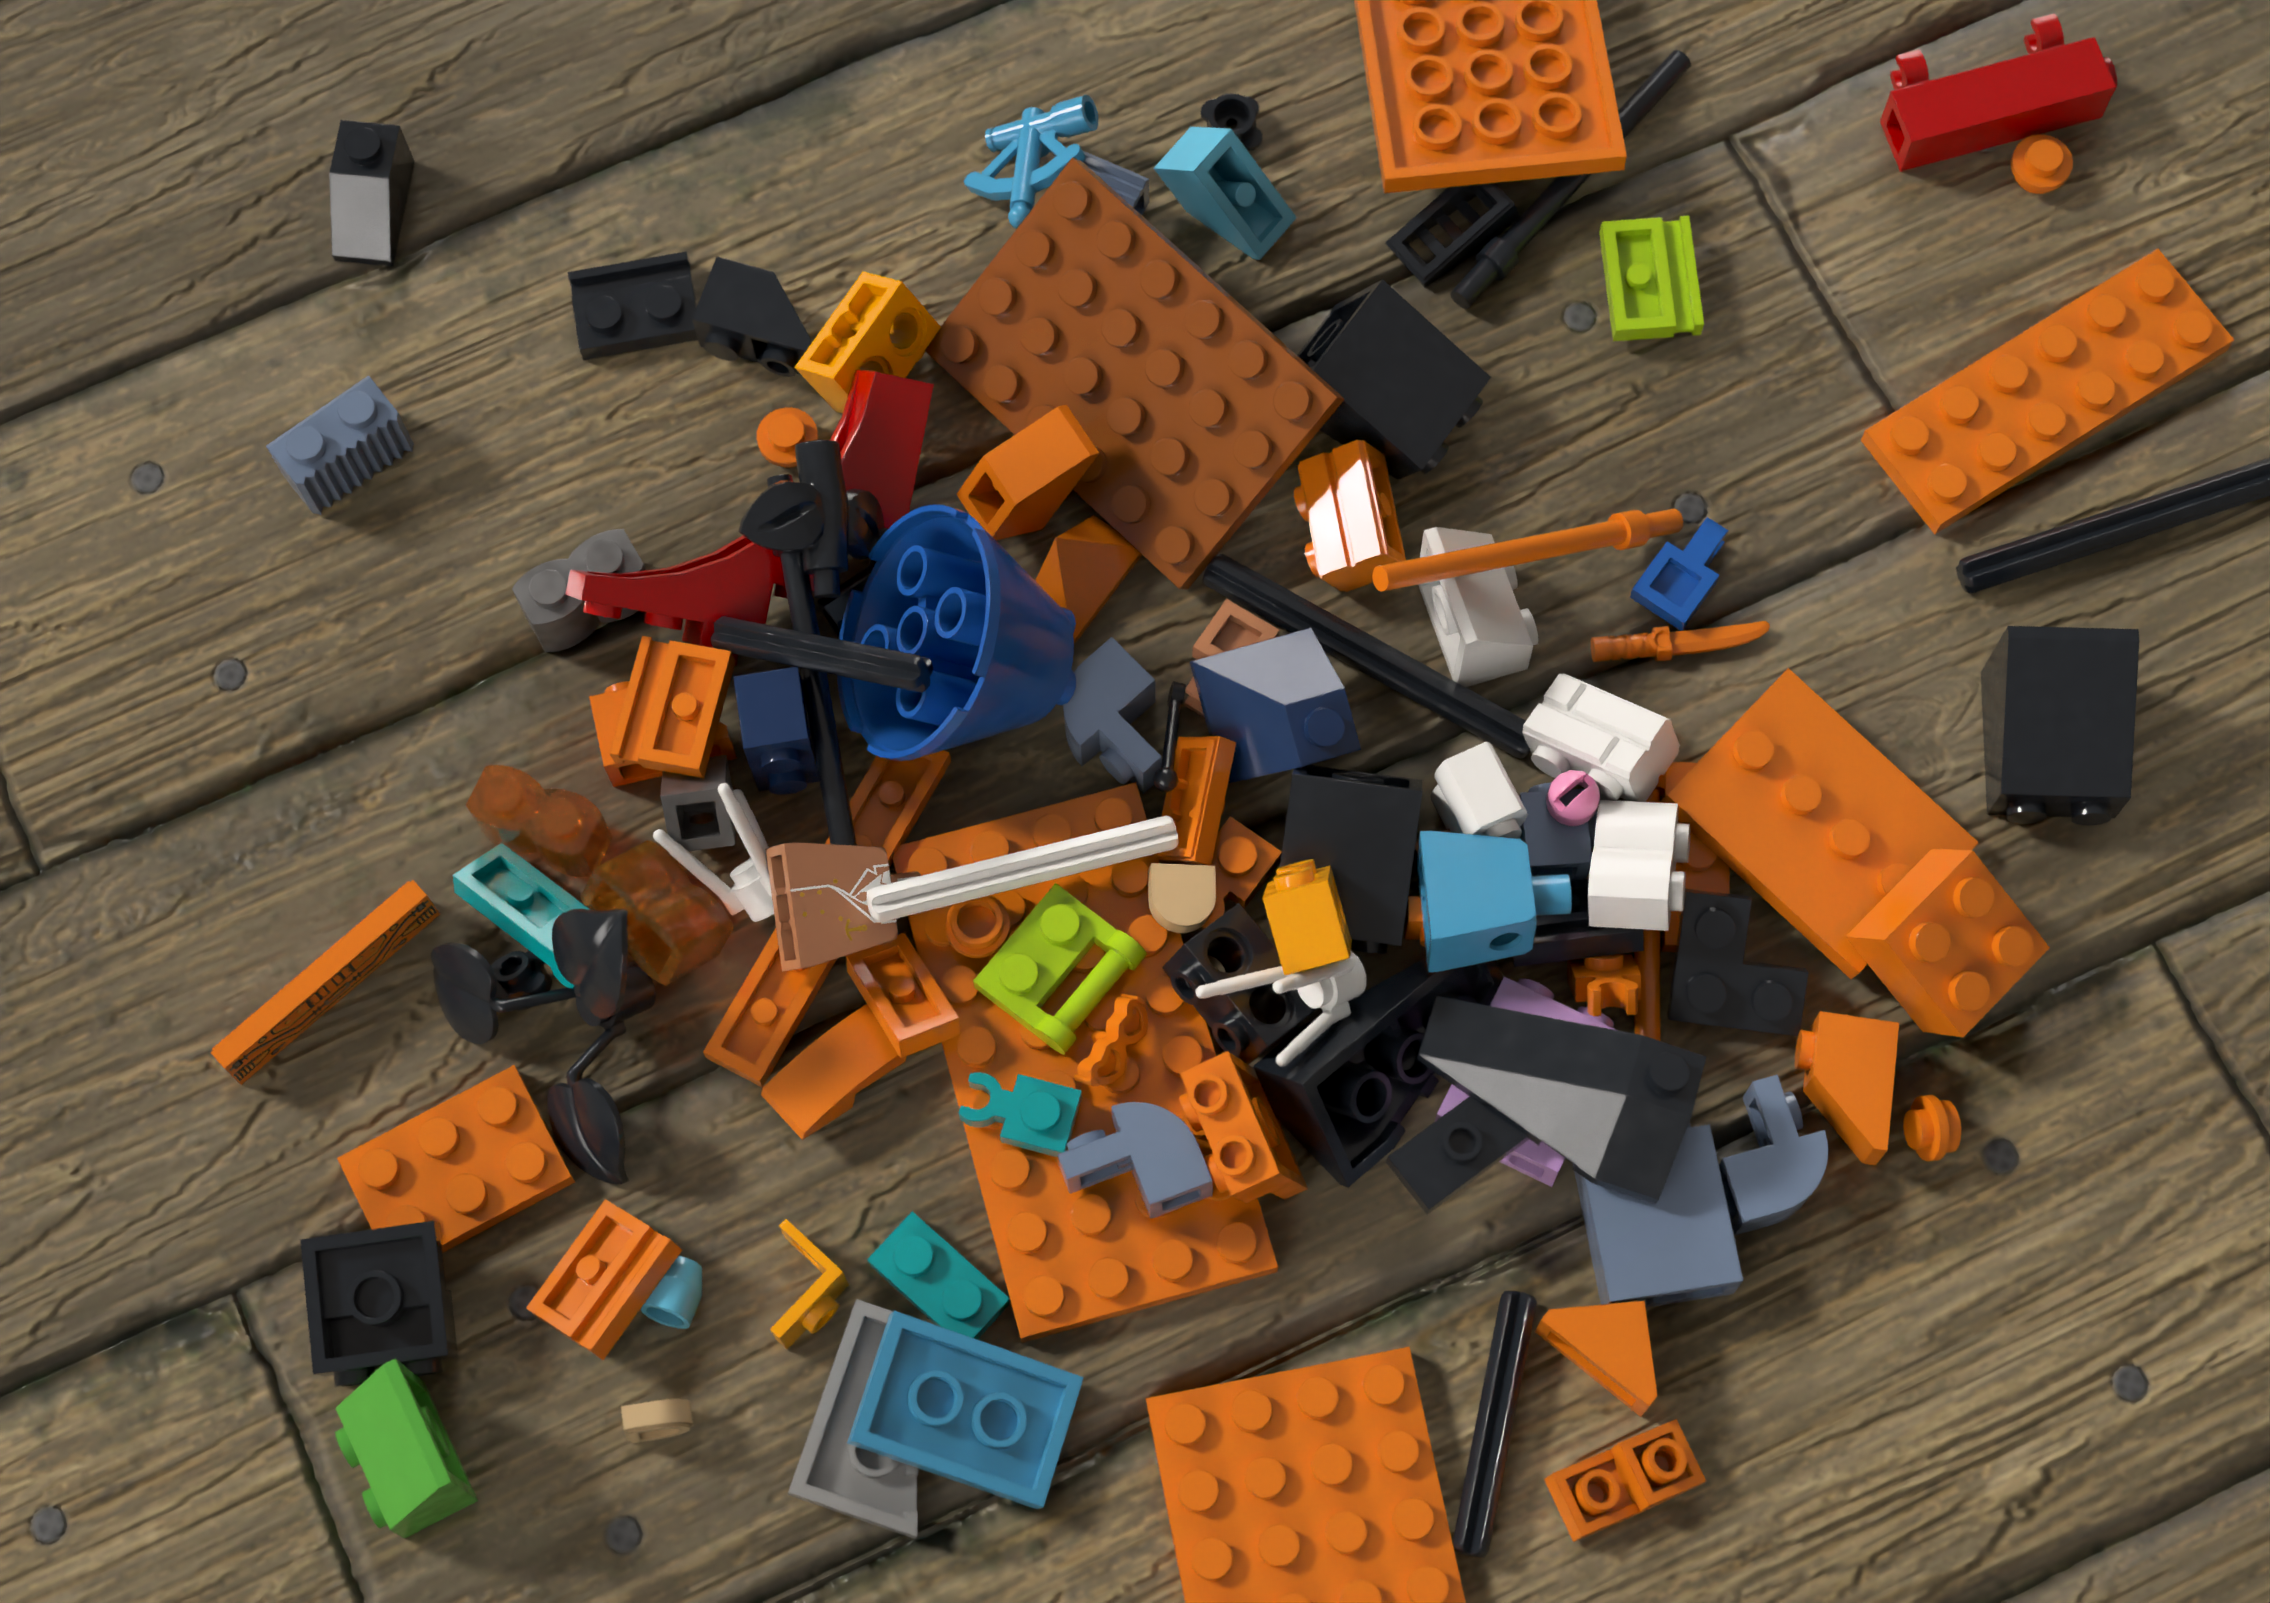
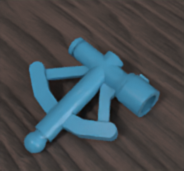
(1031, 140)

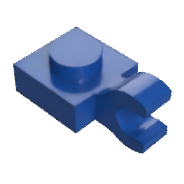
(1680, 579)

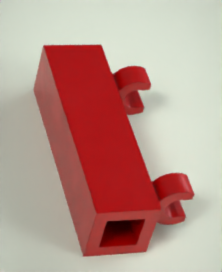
(1997, 102)

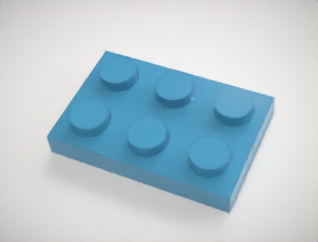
(965, 1410)

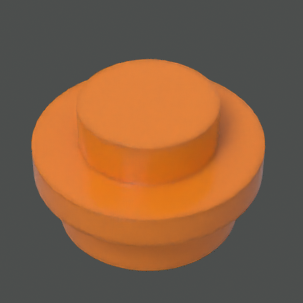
(2041, 163)
(781, 432)
(978, 926)
(1932, 1127)

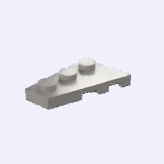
(843, 1474)

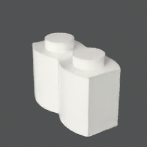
(1478, 795)
(1635, 865)

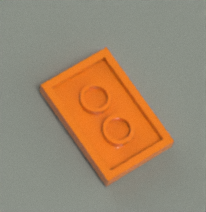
(460, 1163)

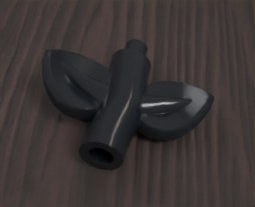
(816, 517)

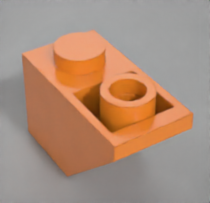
(1028, 475)

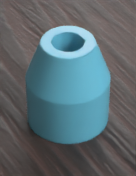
(676, 1295)

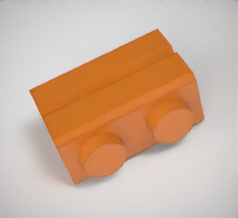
(1348, 514)

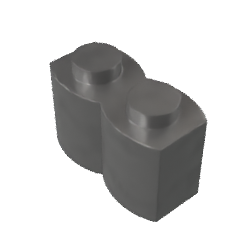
(560, 618)

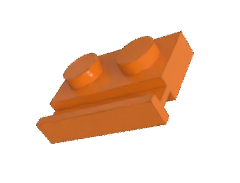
(673, 707)
(604, 1279)

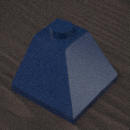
(1276, 704)

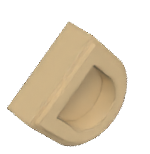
(1181, 895)
(656, 1419)

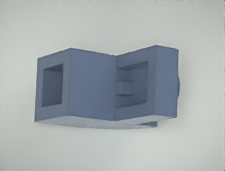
(1106, 700)
(1149, 1144)
(1781, 1174)

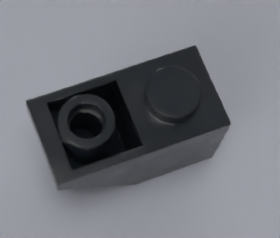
(749, 318)

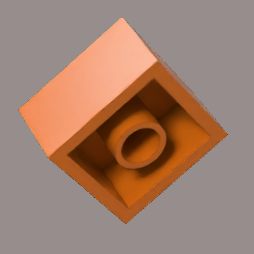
(1948, 942)

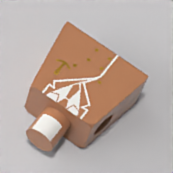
(824, 900)

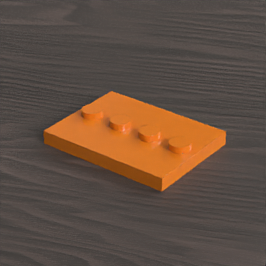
(1811, 815)

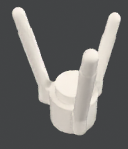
(751, 877)
(1319, 987)

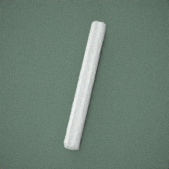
(1021, 869)

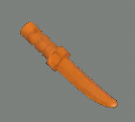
(1665, 644)

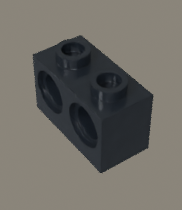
(1241, 950)

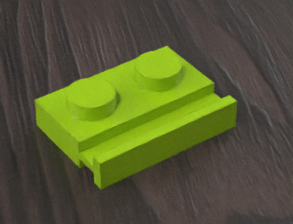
(1651, 278)

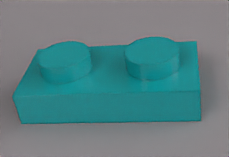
(938, 1279)

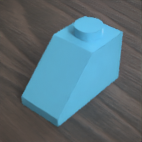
(1225, 189)

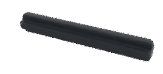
(823, 654)
(1494, 1424)

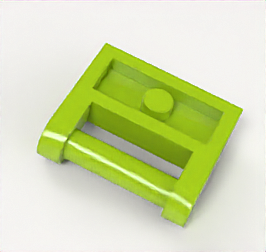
(1041, 958)

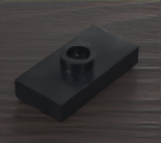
(1454, 1152)

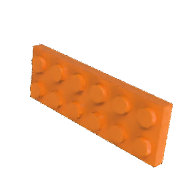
(2046, 391)

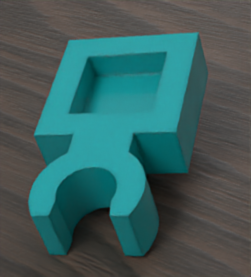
(1033, 1115)

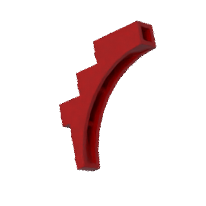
(879, 454)

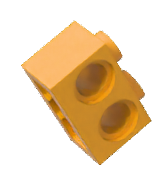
(872, 329)
(1306, 917)

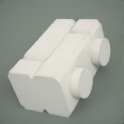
(1601, 735)

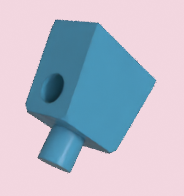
(1481, 898)

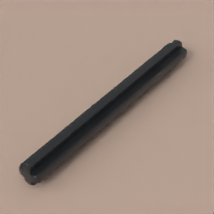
(2114, 527)
(1368, 654)

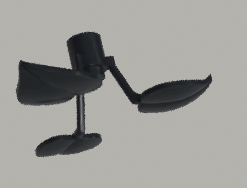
(608, 989)

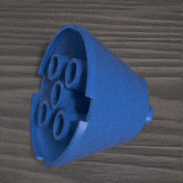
(979, 617)

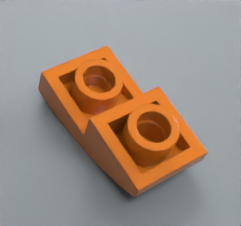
(830, 1073)
(1625, 1480)

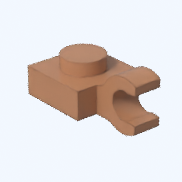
(1228, 630)

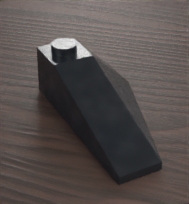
(1363, 1071)
(1584, 1090)

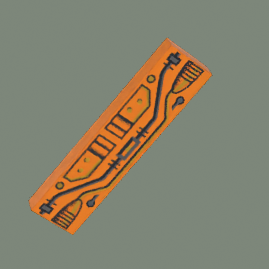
(325, 982)

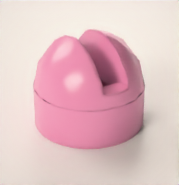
(1582, 807)

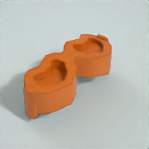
(1108, 1052)

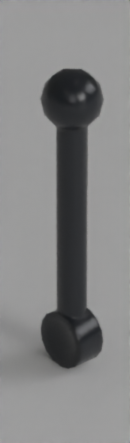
(1165, 778)

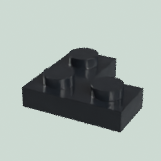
(1714, 981)

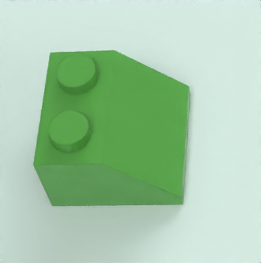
(403, 1452)

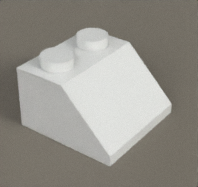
(1477, 614)

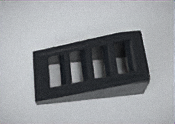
(1500, 216)

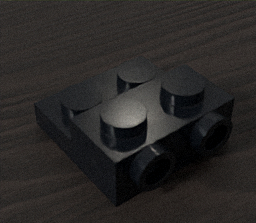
(378, 1301)

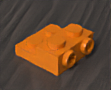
(1242, 1130)

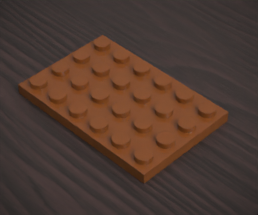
(1152, 359)

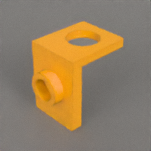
(818, 1303)

